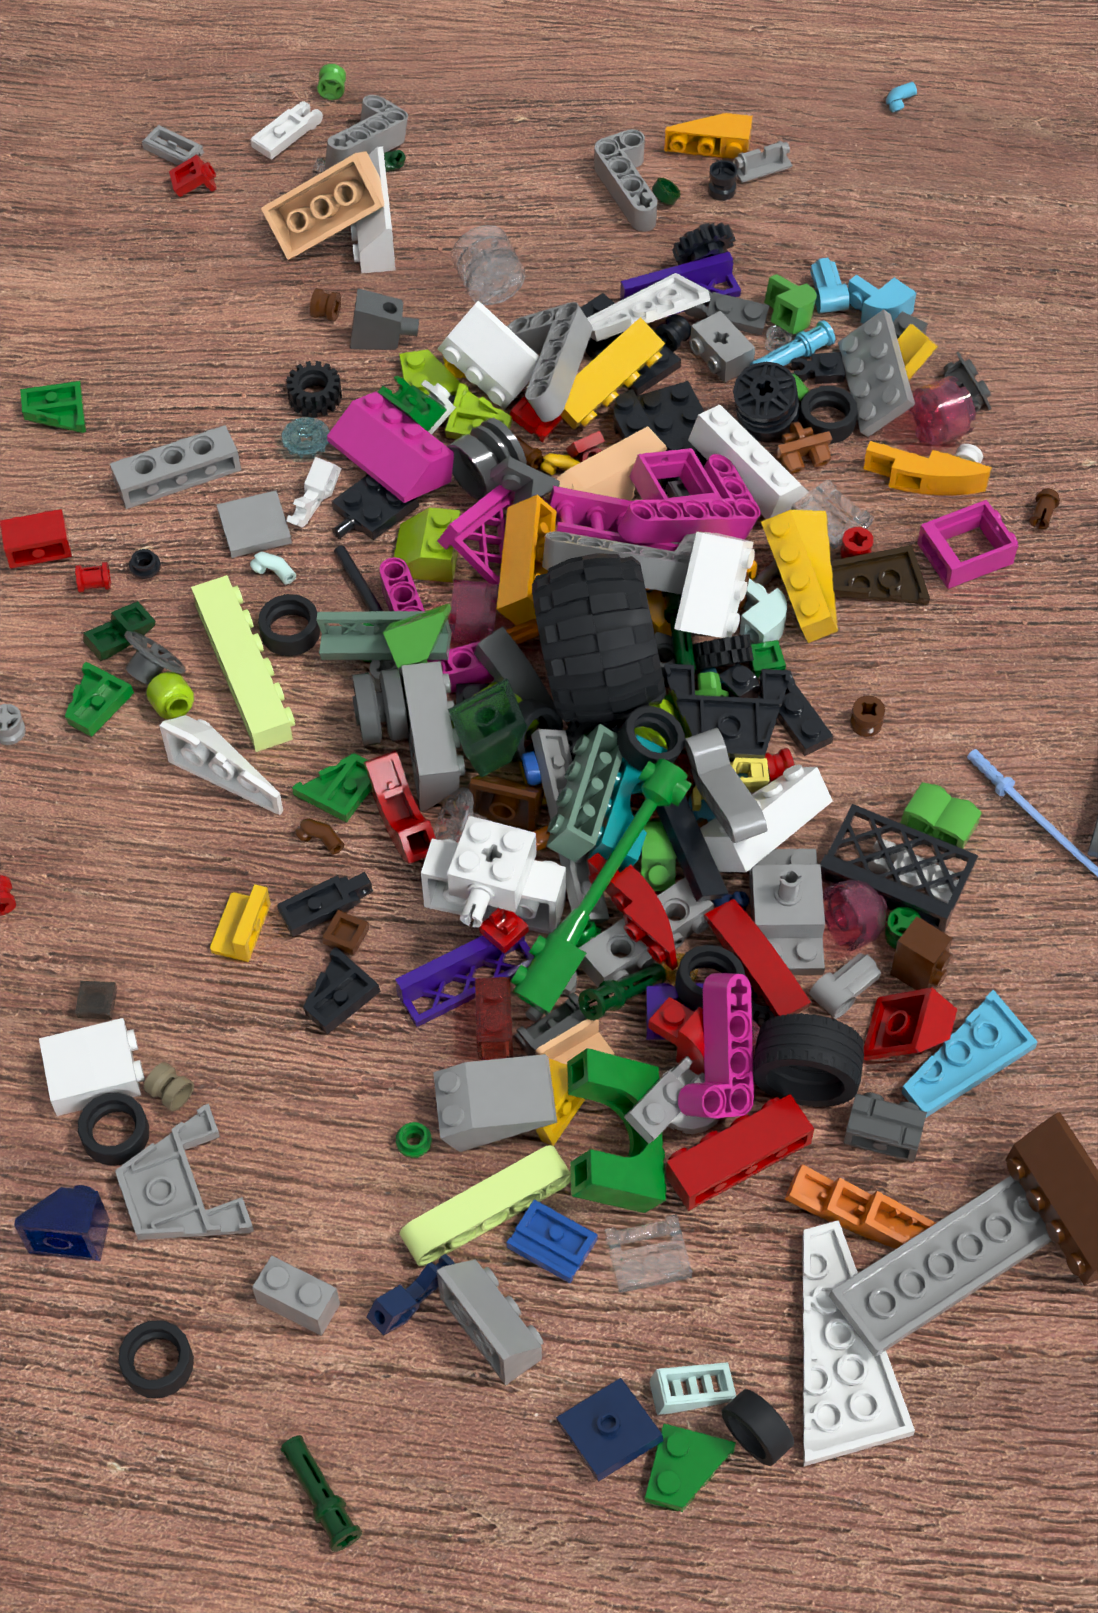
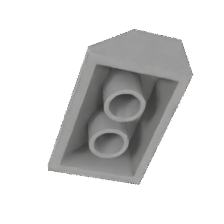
(490, 1319)

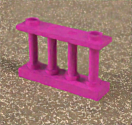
(593, 511)

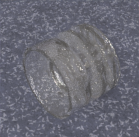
(488, 265)

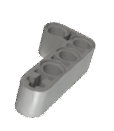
(379, 126)
(616, 166)
(722, 787)

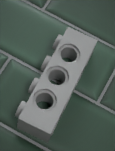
(175, 467)
(600, 960)

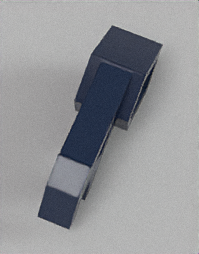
(400, 1304)

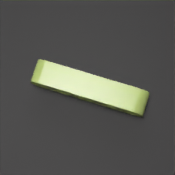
(485, 1205)

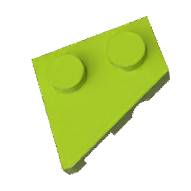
(422, 366)
(471, 412)

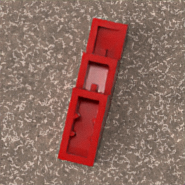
(760, 960)

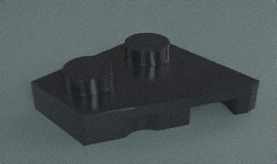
(339, 992)

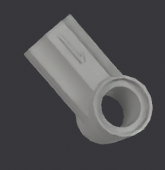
(839, 990)

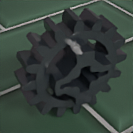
(703, 243)

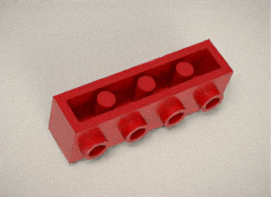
(738, 1151)

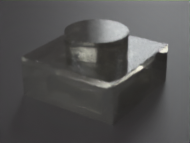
(96, 1000)

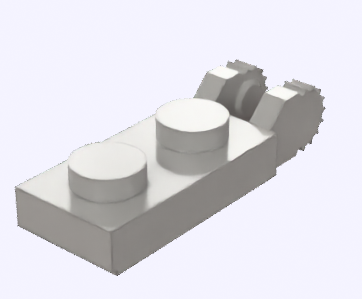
(660, 1103)

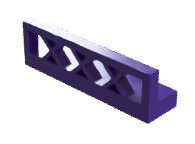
(703, 272)
(451, 968)

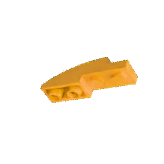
(935, 475)

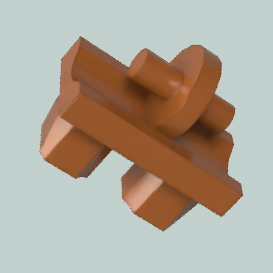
(801, 443)

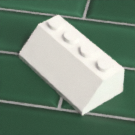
(374, 231)
(763, 475)

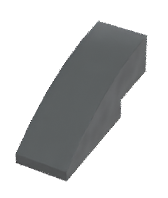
(506, 660)

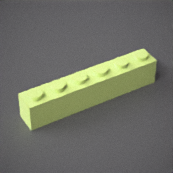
(243, 664)

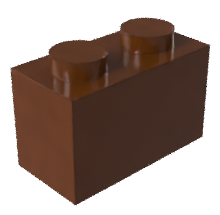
(922, 956)

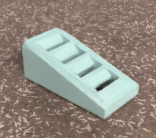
(679, 1402)

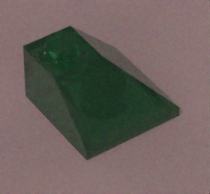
(489, 727)

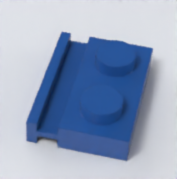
(552, 1241)

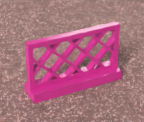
(475, 519)

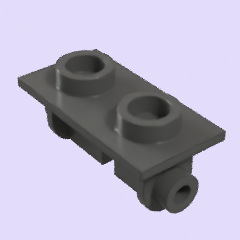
(965, 373)

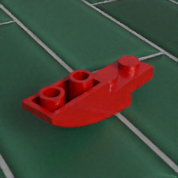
(641, 909)

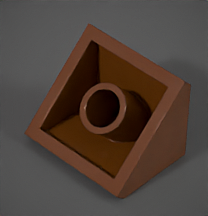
(507, 801)

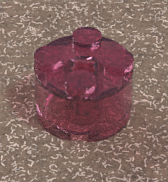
(942, 411)
(472, 611)

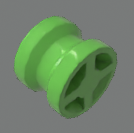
(331, 81)

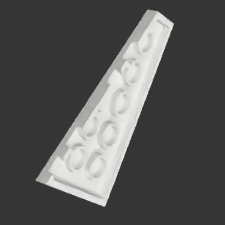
(847, 1391)

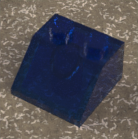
(66, 1224)

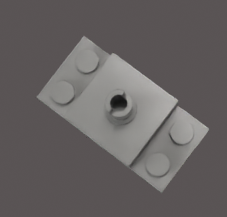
(790, 907)

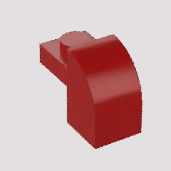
(682, 1029)

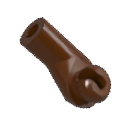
(322, 831)

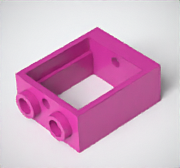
(670, 464)
(947, 565)

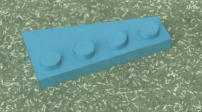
(976, 1051)

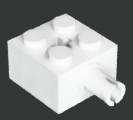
(490, 867)

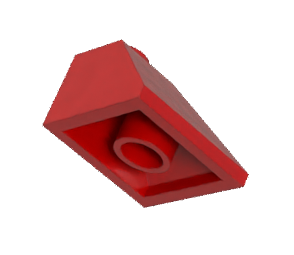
(908, 1023)

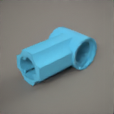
(830, 292)

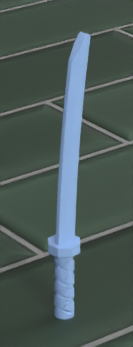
(1005, 786)

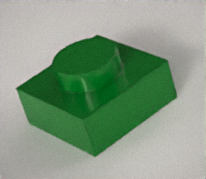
(767, 656)

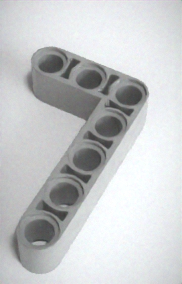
(561, 339)
(660, 568)

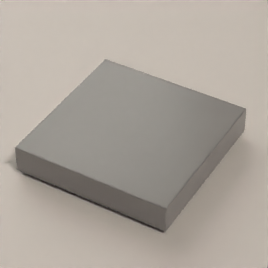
(254, 524)

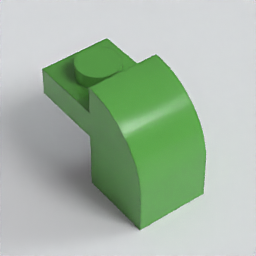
(790, 304)
(658, 857)

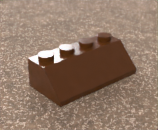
(1062, 1189)

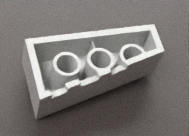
(786, 807)

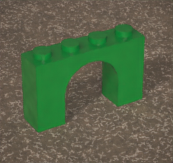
(606, 1178)

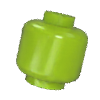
(170, 695)

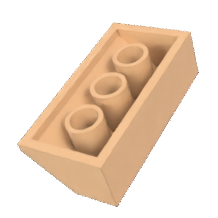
(325, 204)

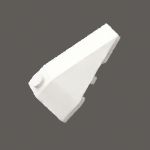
(205, 753)

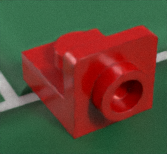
(191, 175)

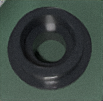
(140, 559)

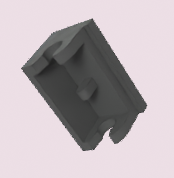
(550, 1026)

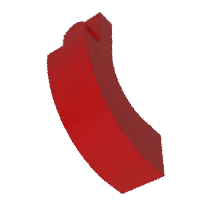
(401, 816)

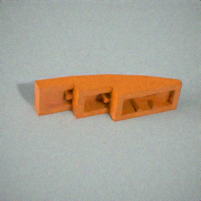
(857, 1210)

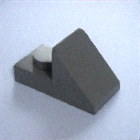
(522, 479)

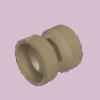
(168, 1086)

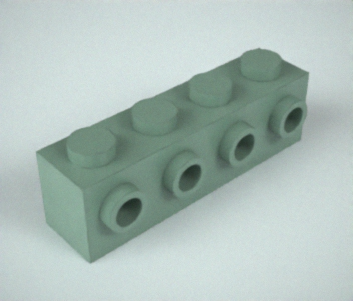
(586, 794)

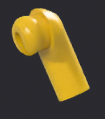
(553, 461)

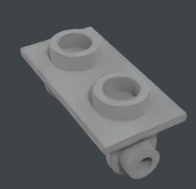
(758, 164)

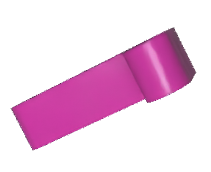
(727, 1051)

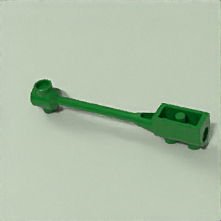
(557, 955)

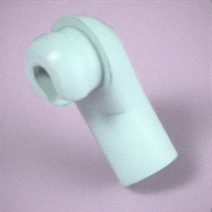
(277, 564)

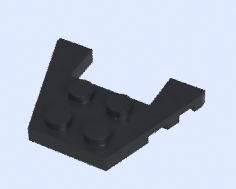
(743, 722)

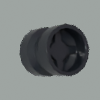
(722, 180)

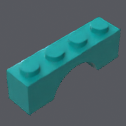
(619, 812)

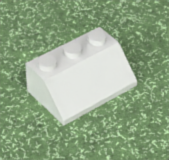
(490, 355)
(714, 585)

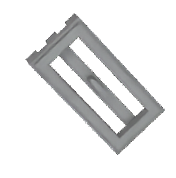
(168, 149)

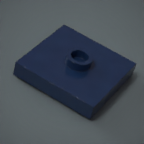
(609, 1429)

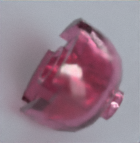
(854, 913)

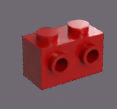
(35, 538)

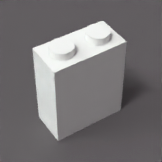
(89, 1064)

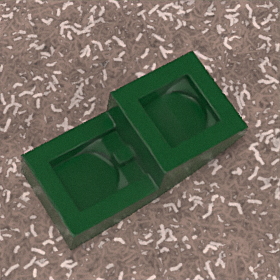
(109, 637)

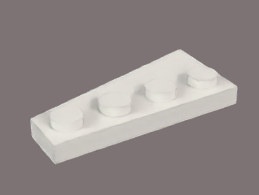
(652, 303)

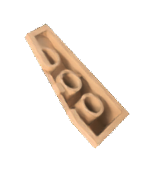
(610, 469)

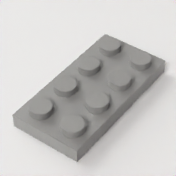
(876, 373)

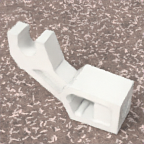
(317, 487)

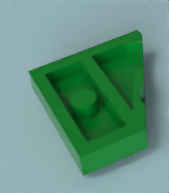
(55, 405)
(338, 788)

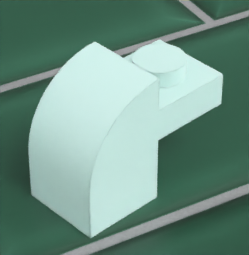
(764, 614)

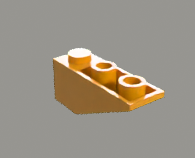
(713, 136)

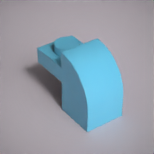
(892, 297)

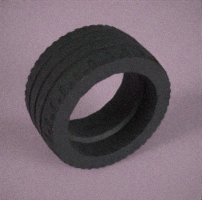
(808, 1058)

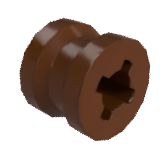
(325, 304)
(867, 724)

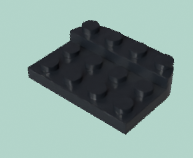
(666, 412)

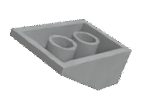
(493, 1100)

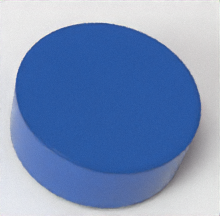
(531, 769)

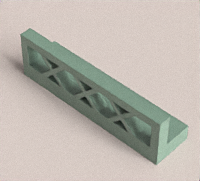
(364, 642)

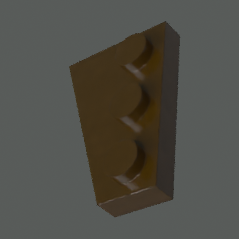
(881, 576)

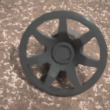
(147, 661)

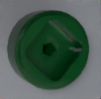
(666, 191)

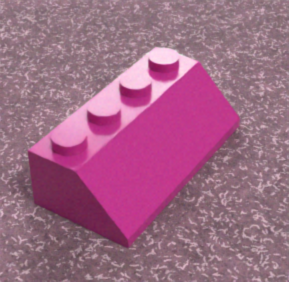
(392, 447)

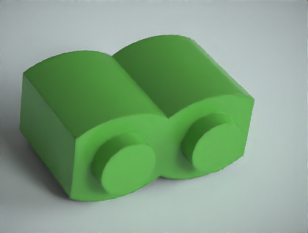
(941, 815)

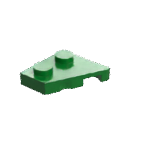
(96, 699)
(684, 1466)

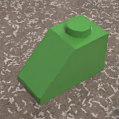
(416, 636)

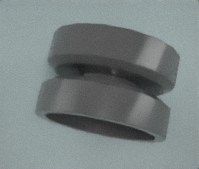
(375, 708)

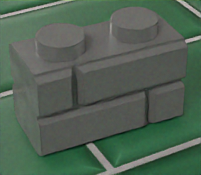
(885, 1126)

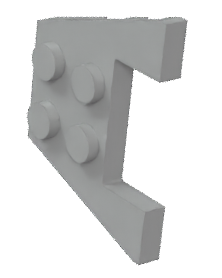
(164, 1193)

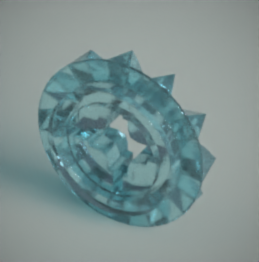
(305, 428)

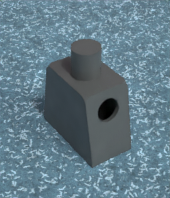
(379, 322)

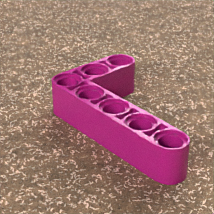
(674, 518)
(403, 596)

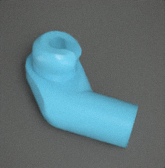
(899, 93)

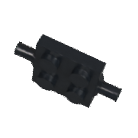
(369, 509)

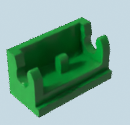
(414, 403)

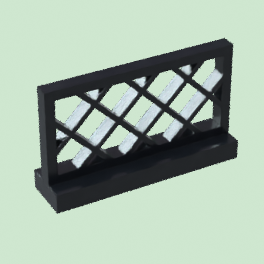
(895, 894)

